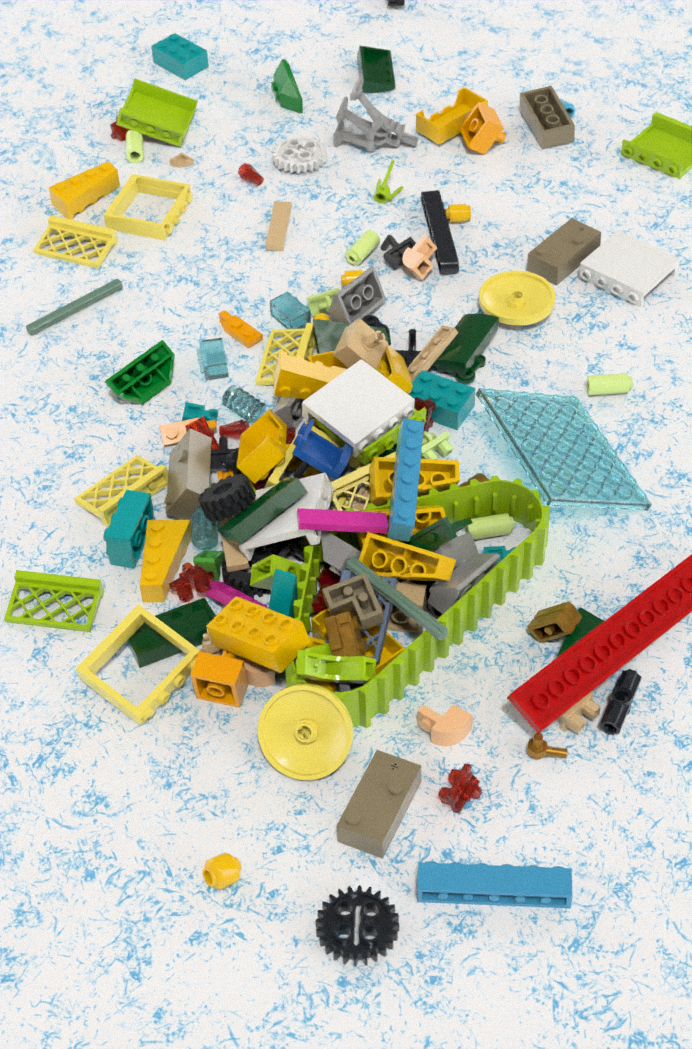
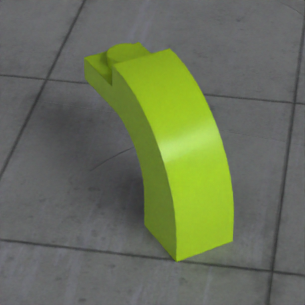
(335, 668)

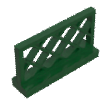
(437, 534)

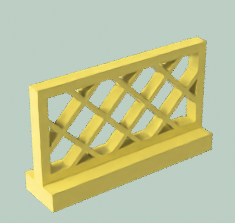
(80, 232)
(305, 346)
(352, 481)
(150, 483)

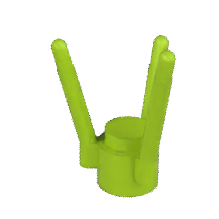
(382, 191)

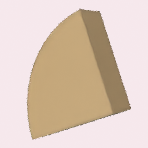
(181, 161)

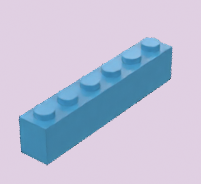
(405, 480)
(494, 884)

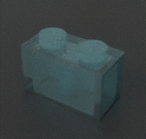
(290, 311)
(213, 359)

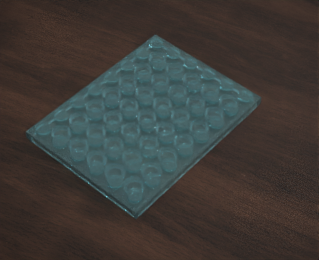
(563, 450)

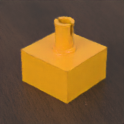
(482, 128)
(219, 678)

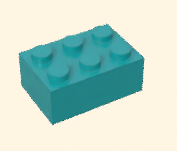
(180, 56)
(452, 398)
(128, 528)

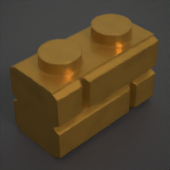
(554, 622)
(345, 635)

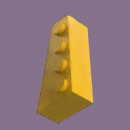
(301, 378)
(432, 474)
(163, 550)
(404, 561)

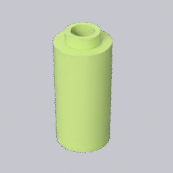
(134, 146)
(362, 247)
(608, 384)
(490, 526)

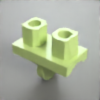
(321, 302)
(432, 444)

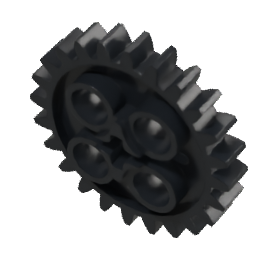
(381, 926)

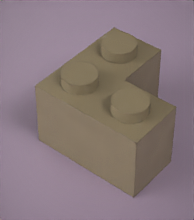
(356, 596)

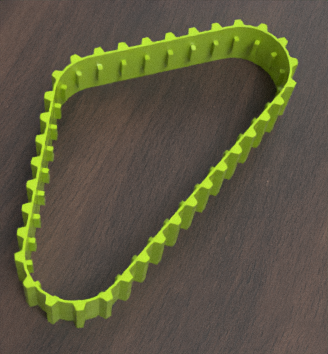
(459, 503)

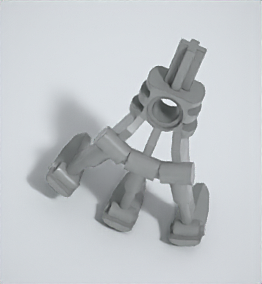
(376, 132)

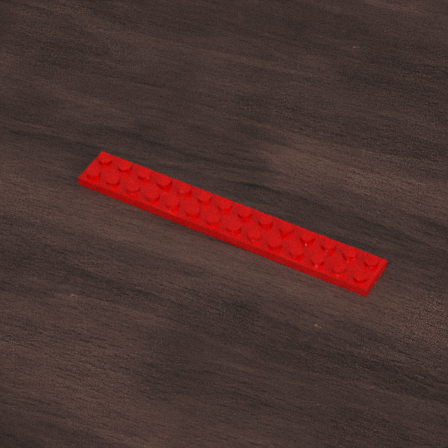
(605, 649)

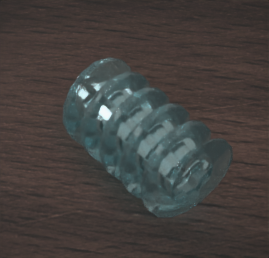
(243, 404)
(203, 532)

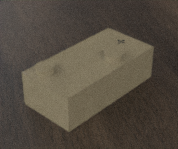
(547, 117)
(563, 251)
(188, 474)
(379, 804)

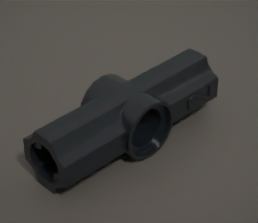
(620, 702)

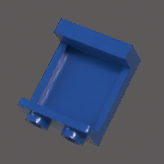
(321, 452)

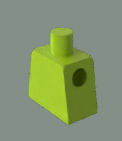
(263, 571)

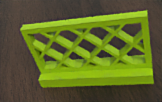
(54, 584)

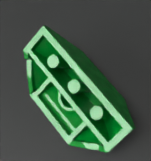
(286, 89)
(144, 375)

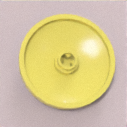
(517, 297)
(305, 731)

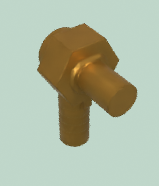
(538, 748)

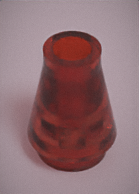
(249, 173)
(234, 429)

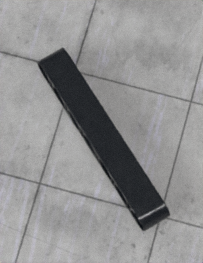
(440, 232)

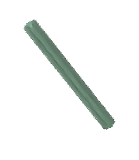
(74, 307)
(398, 599)

